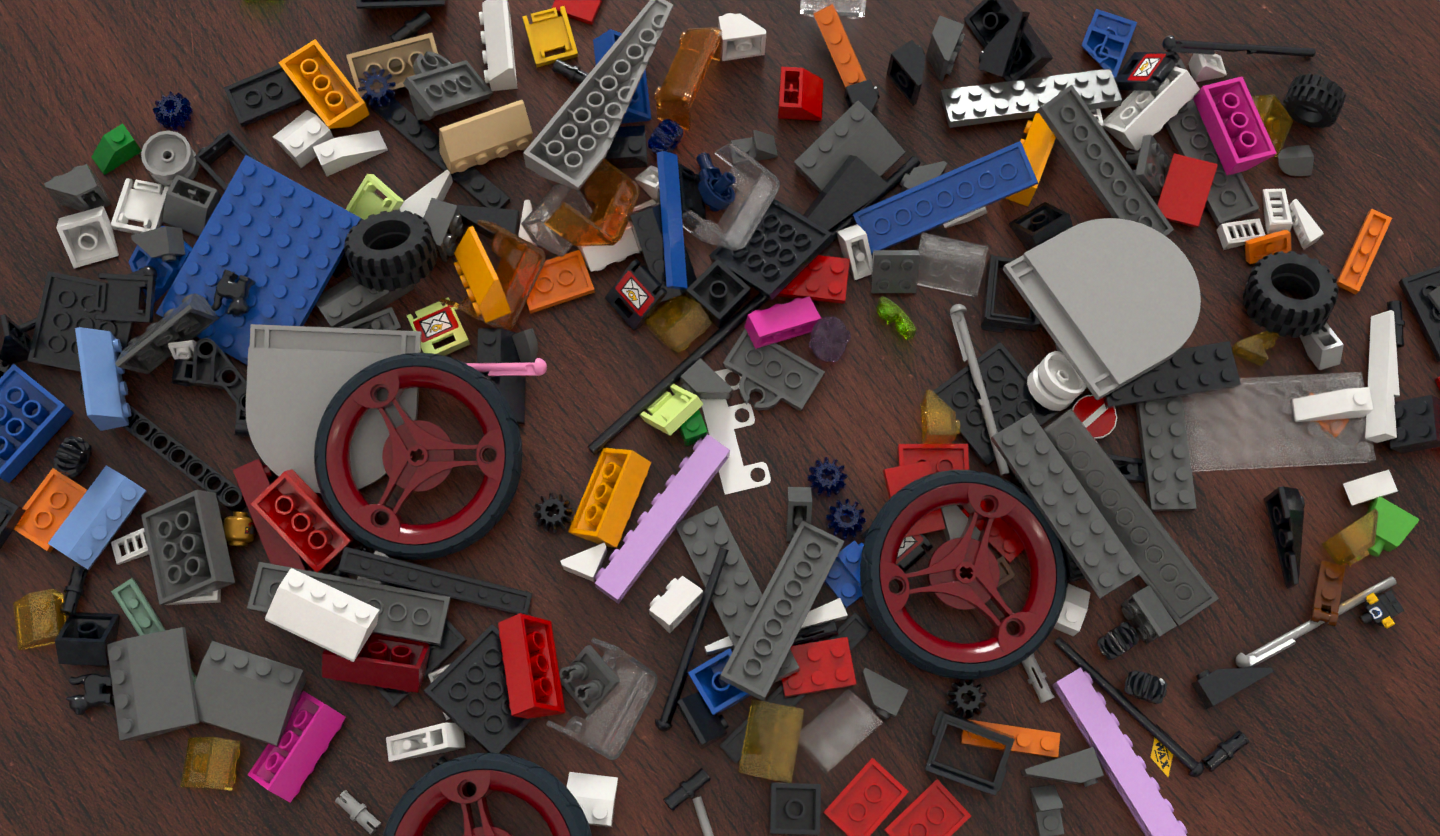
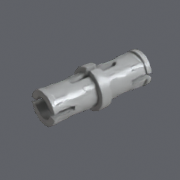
(1045, 693)
(358, 812)

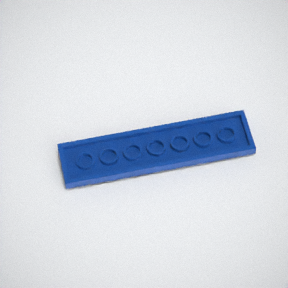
(947, 197)

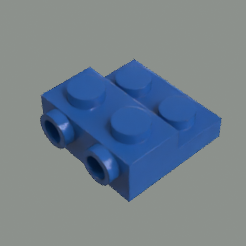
(845, 574)

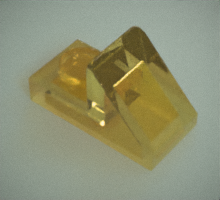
(1254, 347)

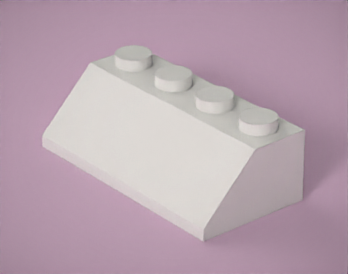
(499, 45)
(1149, 110)
(600, 256)
(322, 615)

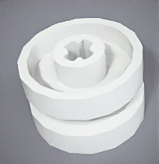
(1055, 382)

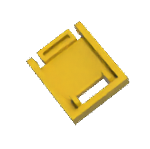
(549, 34)

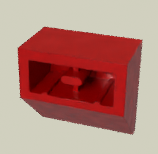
(800, 94)

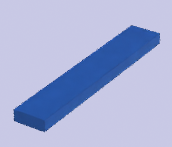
(671, 220)

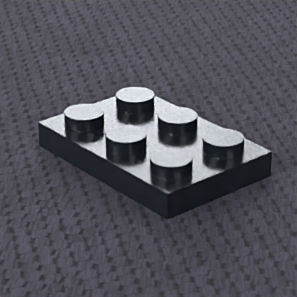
(262, 95)

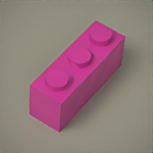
(781, 322)

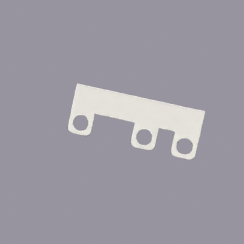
(721, 426)

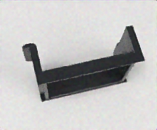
(999, 322)
(938, 730)

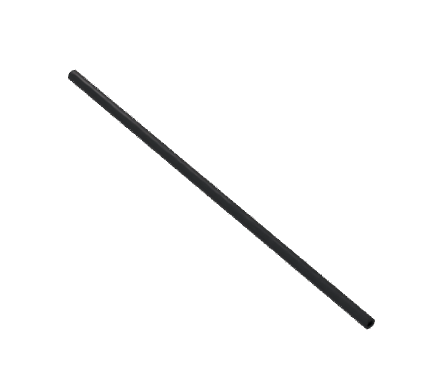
(714, 340)

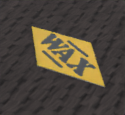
(1161, 756)

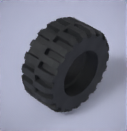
(390, 250)
(1283, 313)

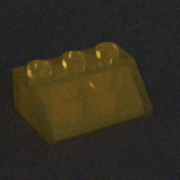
(771, 741)

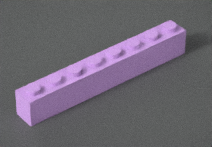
(662, 518)
(1117, 757)

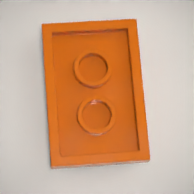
(560, 282)
(49, 508)

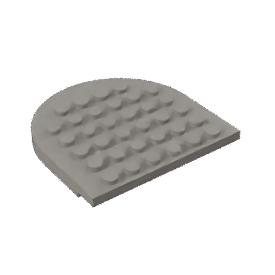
(1110, 298)
(295, 377)

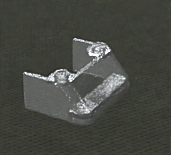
(755, 192)
(615, 719)

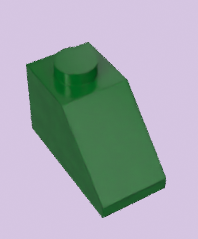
(115, 149)
(693, 429)

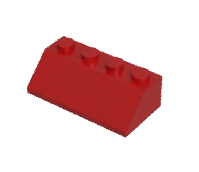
(302, 520)
(531, 667)

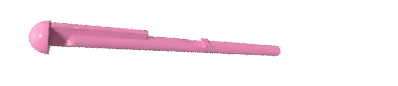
(512, 369)

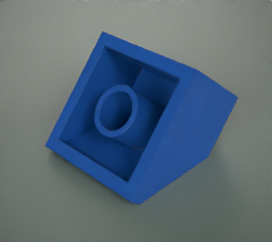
(714, 691)

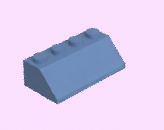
(102, 378)
(97, 517)

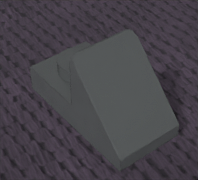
(759, 147)
(1047, 810)

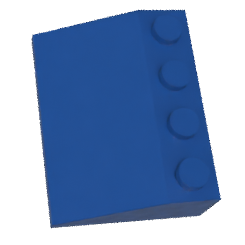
(27, 420)

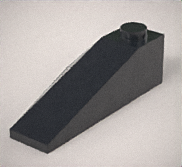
(1286, 518)

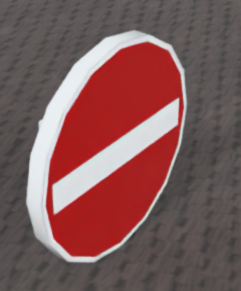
(1095, 416)

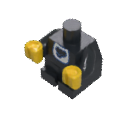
(1381, 609)

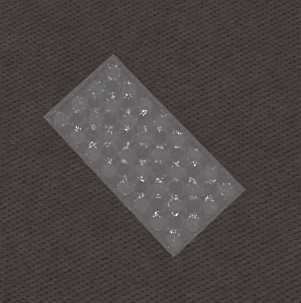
(1257, 425)

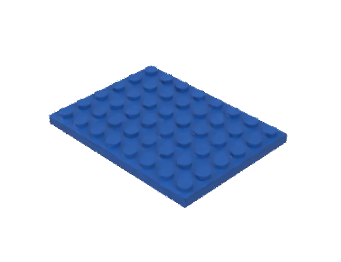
(273, 235)

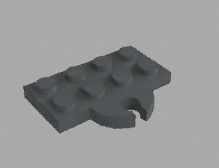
(444, 85)
(772, 373)

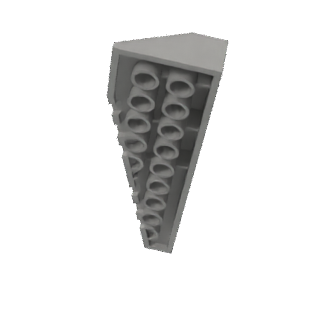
(588, 121)

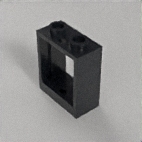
(217, 148)

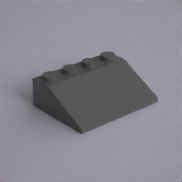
(853, 134)
(178, 325)
(187, 547)
(152, 684)
(247, 693)

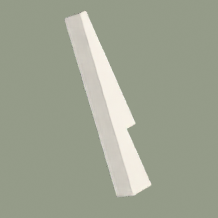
(1382, 378)
(823, 614)

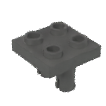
(1150, 165)
(894, 271)
(588, 679)

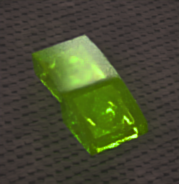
(891, 312)

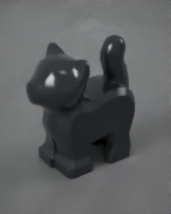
(237, 292)
(95, 692)

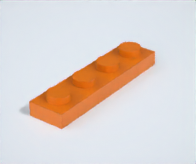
(839, 46)
(1363, 251)
(1026, 740)

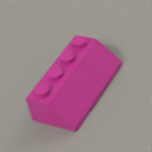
(1234, 125)
(304, 740)

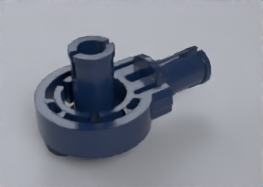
(714, 184)

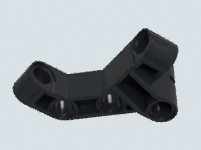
(211, 372)

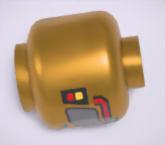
(239, 529)

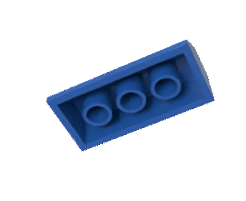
(639, 106)

